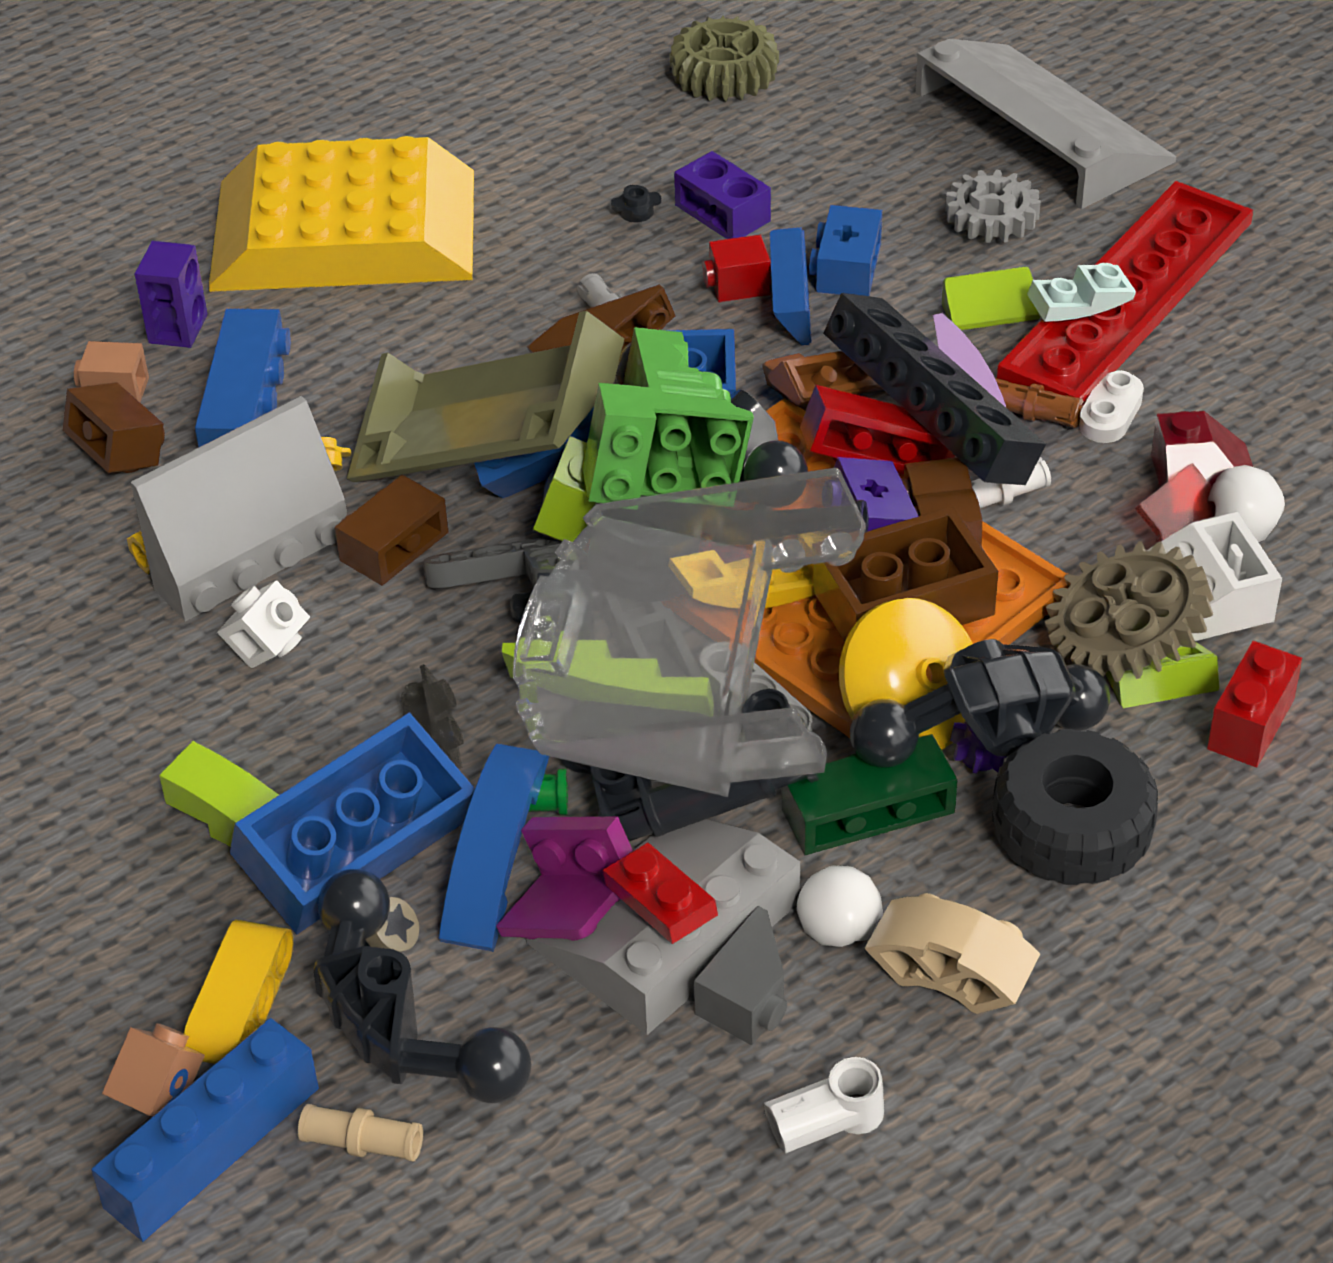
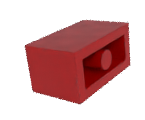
(1254, 703)

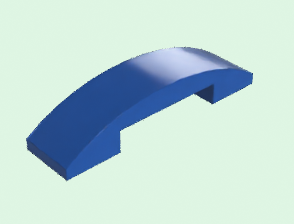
(489, 846)

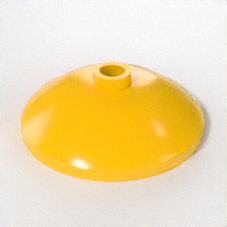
(890, 656)

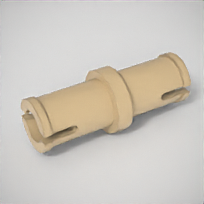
(360, 1132)

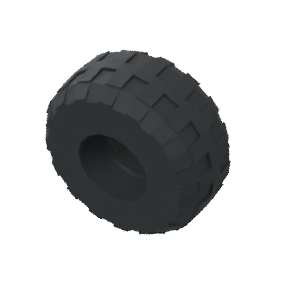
(1071, 841)

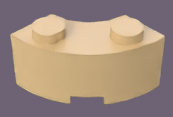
(953, 951)

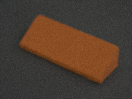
(832, 370)

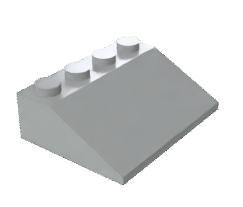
(238, 509)
(640, 969)

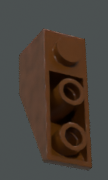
(642, 309)

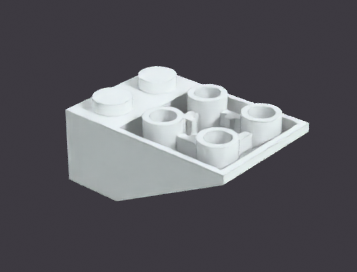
(1237, 572)

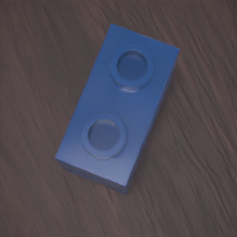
(847, 250)

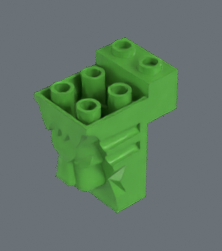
(663, 426)

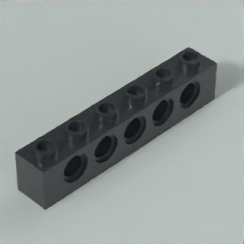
(934, 390)

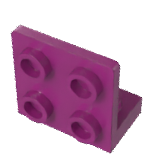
(572, 887)

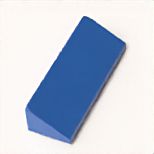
(791, 282)

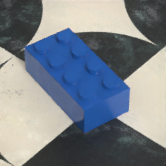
(354, 813)

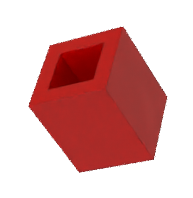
(738, 268)

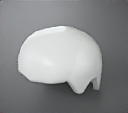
(1252, 495)
(839, 906)

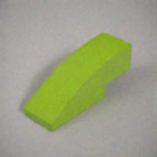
(212, 790)

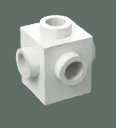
(264, 624)

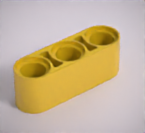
(239, 988)

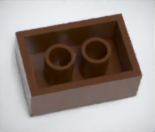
(915, 558)

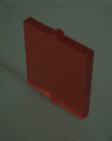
(1178, 503)

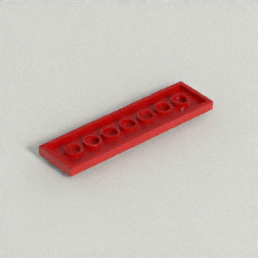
(1162, 261)

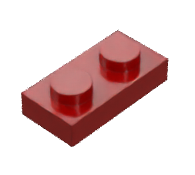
(660, 893)

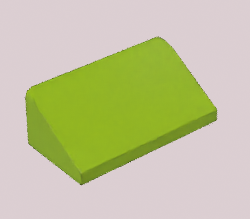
(989, 298)
(1189, 676)

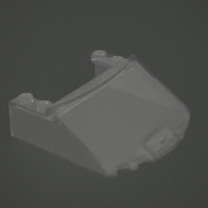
(655, 627)

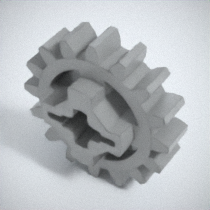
(990, 206)

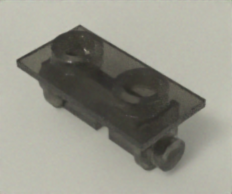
(432, 707)

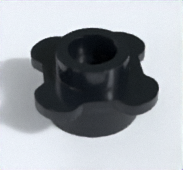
(636, 203)

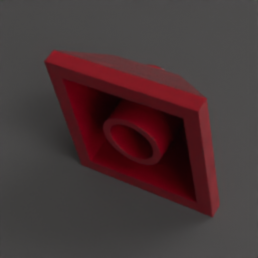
(1195, 439)

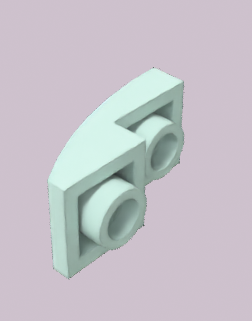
(1090, 292)

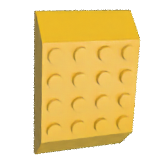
(344, 216)

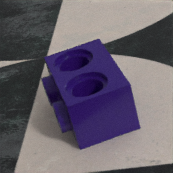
(722, 196)
(171, 294)

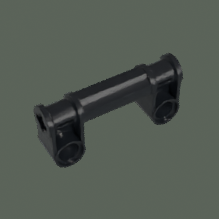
(673, 806)

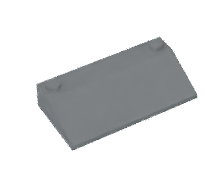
(1080, 131)

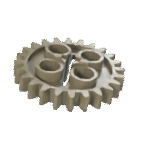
(1130, 610)

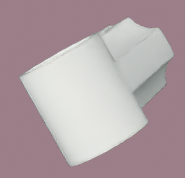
(826, 1106)

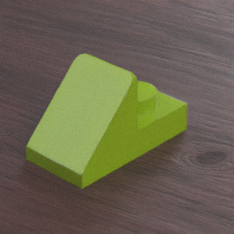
(567, 496)

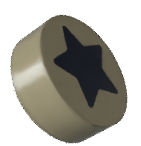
(400, 928)

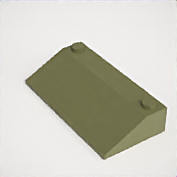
(482, 408)

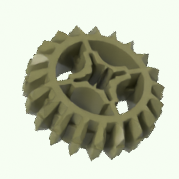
(724, 58)

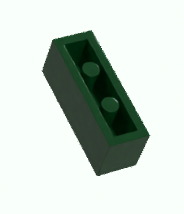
(866, 801)

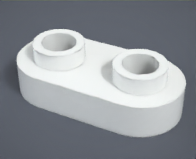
(1111, 407)

